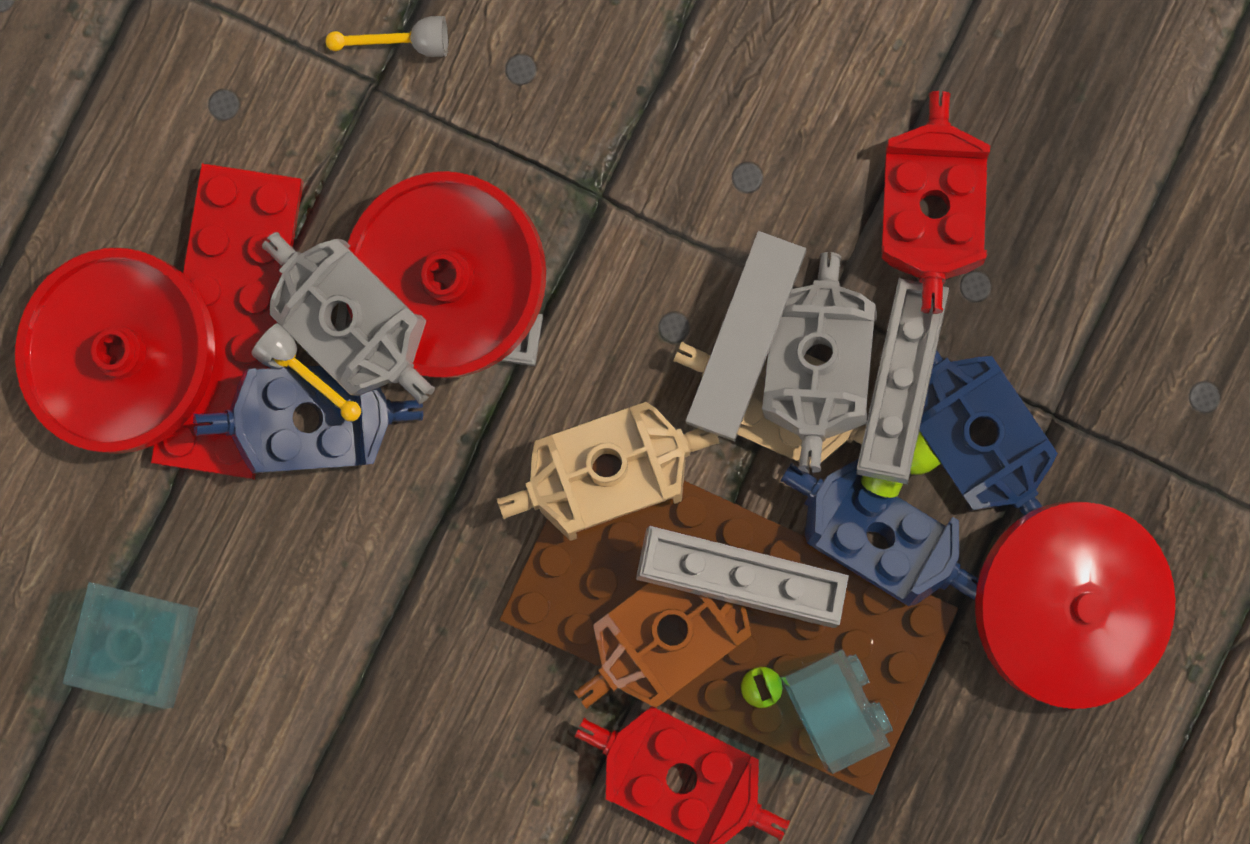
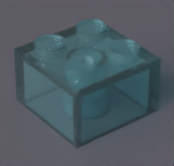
(130, 645)
(837, 710)

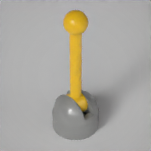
(427, 36)
(278, 350)

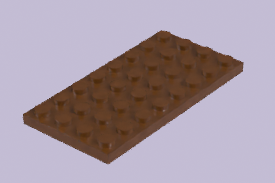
(582, 580)

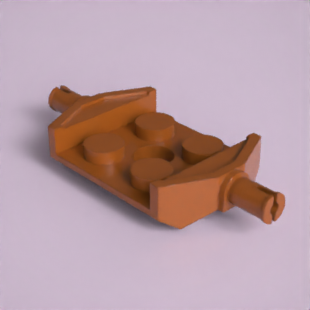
(643, 664)

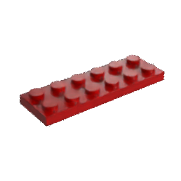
(236, 280)

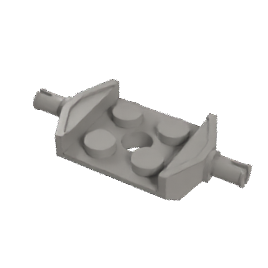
(383, 329)
(826, 397)

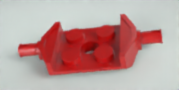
(942, 164)
(725, 785)

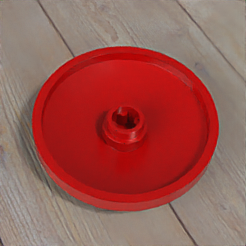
(459, 260)
(114, 350)
(1075, 604)

